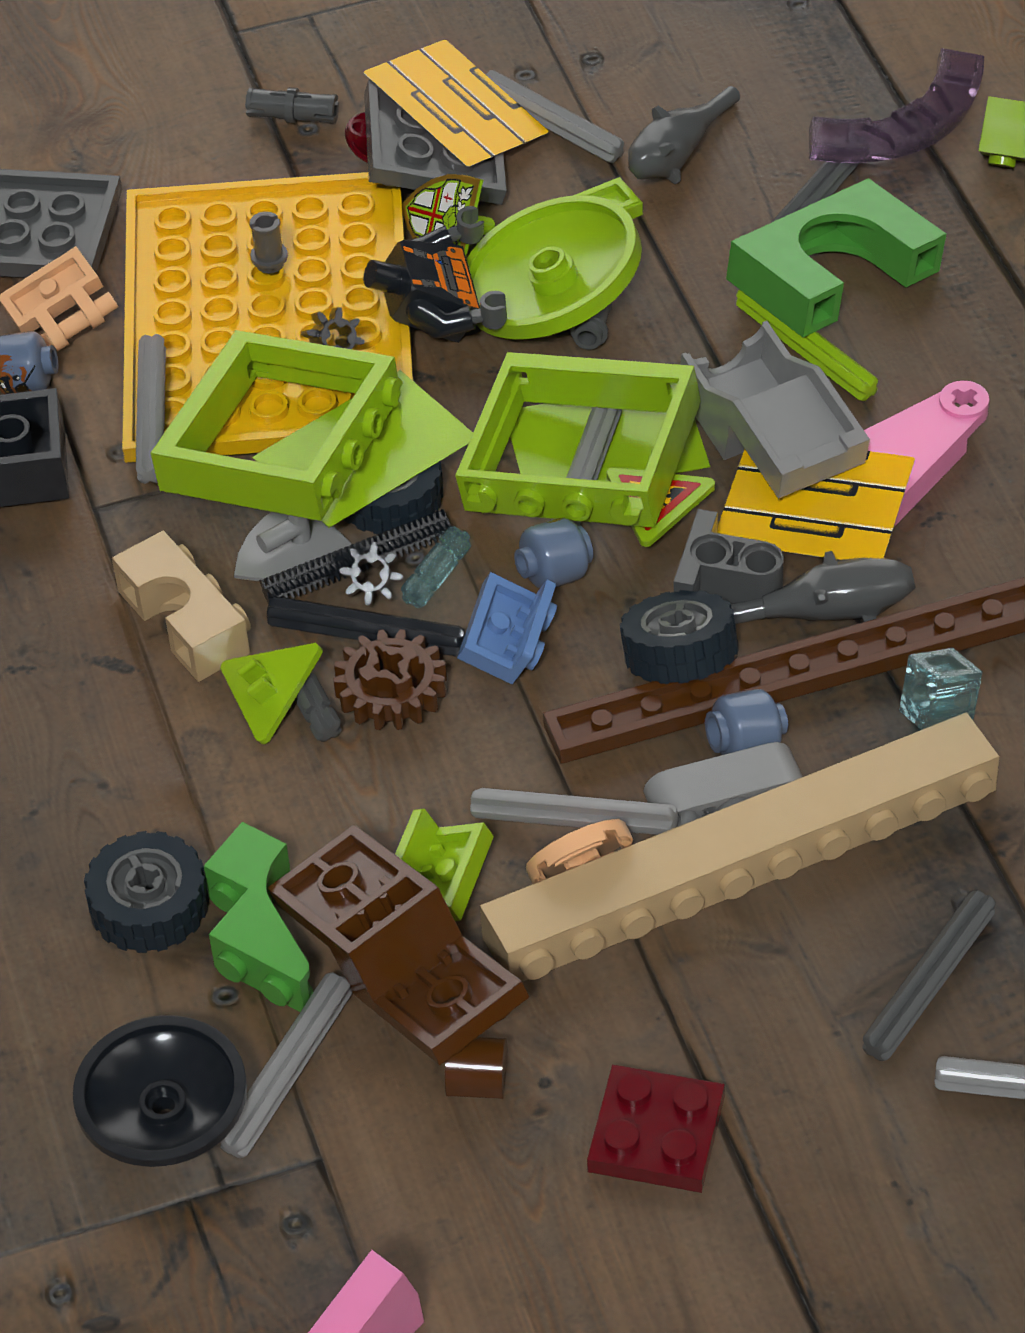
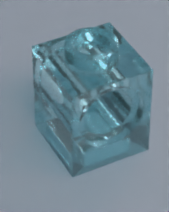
(939, 687)

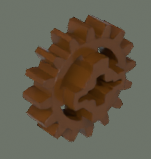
(390, 679)

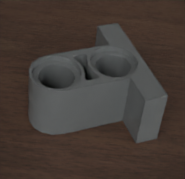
(727, 564)

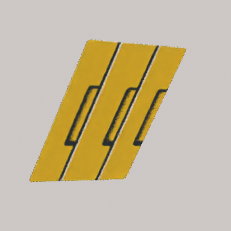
(456, 102)
(839, 514)

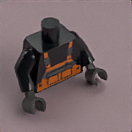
(431, 282)

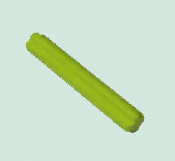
(817, 351)

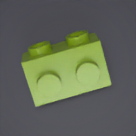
(446, 856)

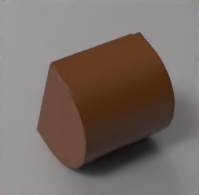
(478, 1069)

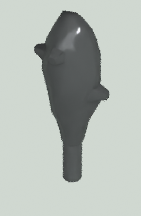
(673, 136)
(834, 592)

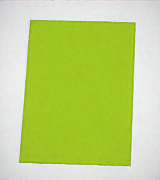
(550, 433)
(410, 442)

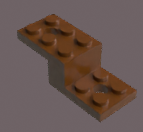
(398, 944)

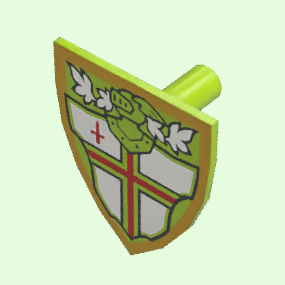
(439, 202)

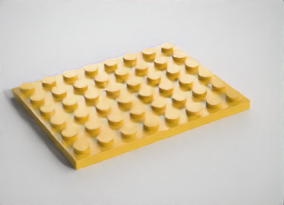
(197, 285)

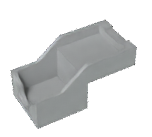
(778, 413)

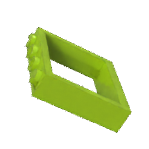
(587, 384)
(188, 470)

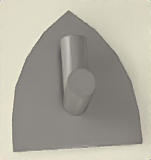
(284, 542)

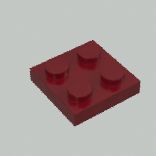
(656, 1128)

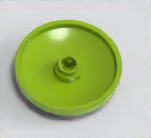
(556, 263)

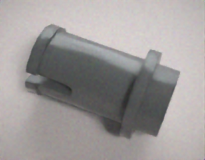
(268, 250)
(592, 331)

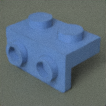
(507, 627)

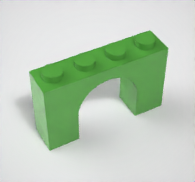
(859, 220)

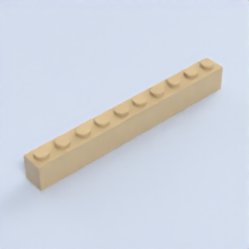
(739, 848)

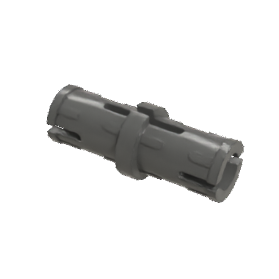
(292, 105)

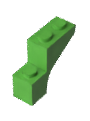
(252, 938)

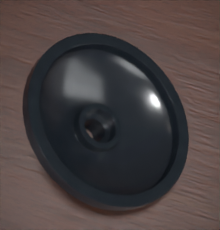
(155, 1068)

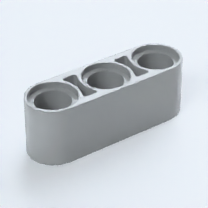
(722, 780)

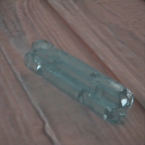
(435, 567)

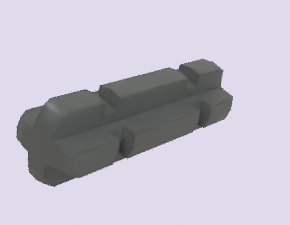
(316, 710)

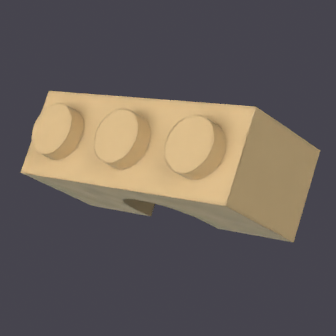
(163, 578)

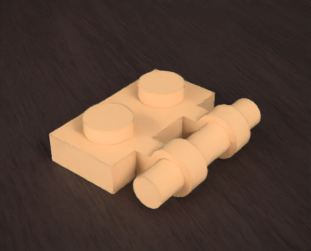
(54, 290)

